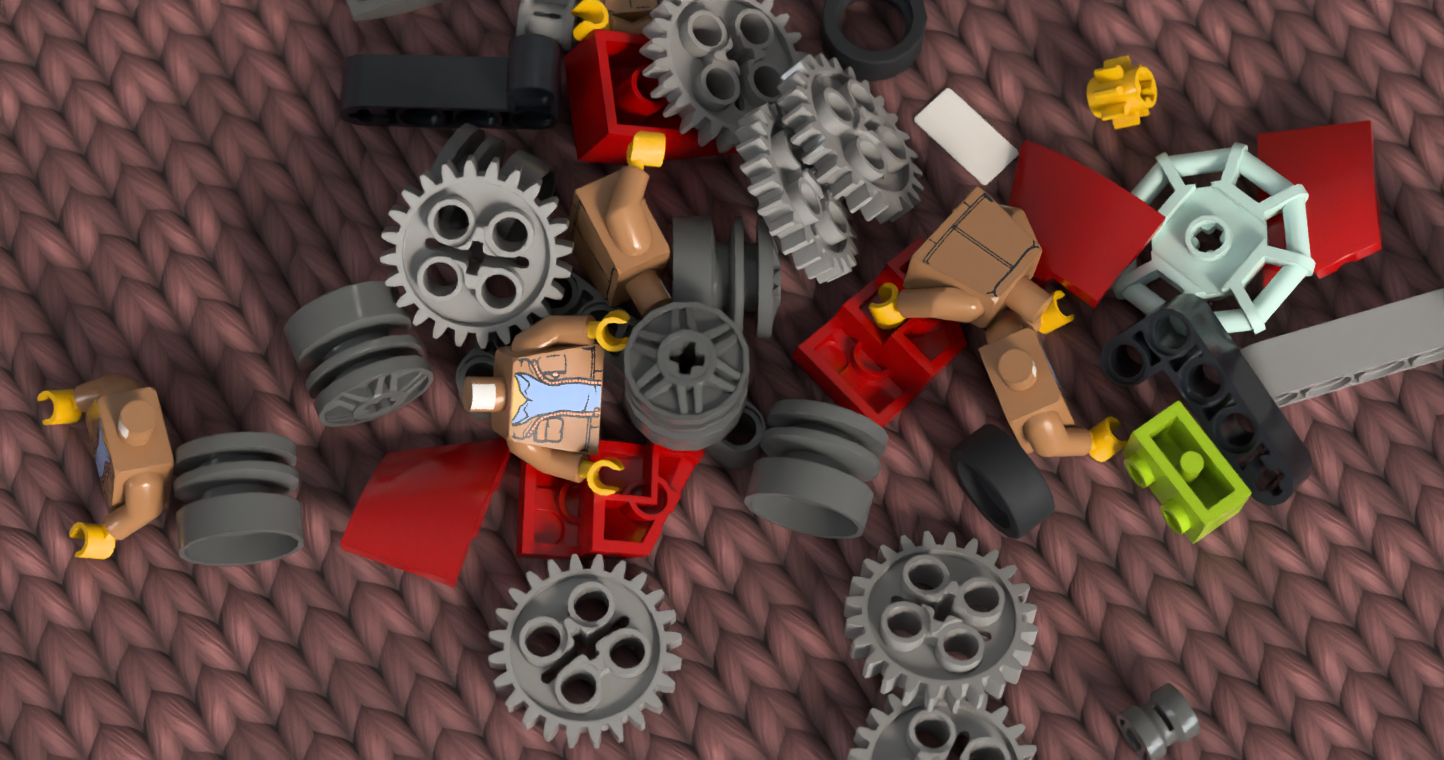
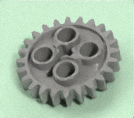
(717, 62)
(850, 138)
(791, 198)
(486, 200)
(551, 610)
(922, 661)
(894, 736)

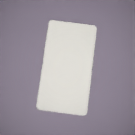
(966, 136)

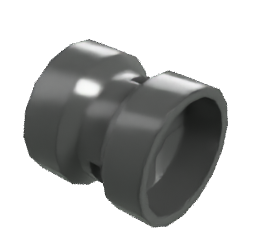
(1158, 723)

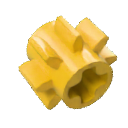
(1121, 92)

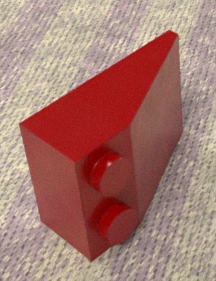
(614, 101)

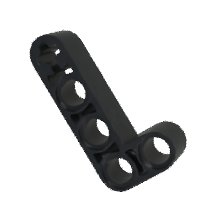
(456, 90)
(1211, 402)

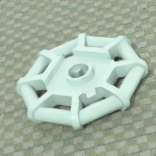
(1243, 240)

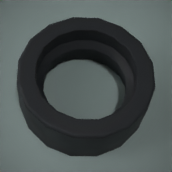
(868, 63)
(1002, 481)

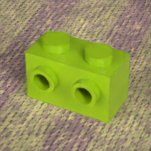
(1184, 473)

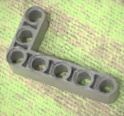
(1350, 349)

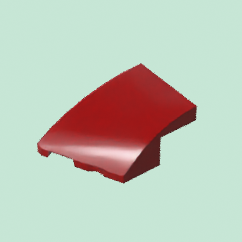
(1343, 198)
(1081, 222)
(875, 367)
(427, 507)
(570, 518)

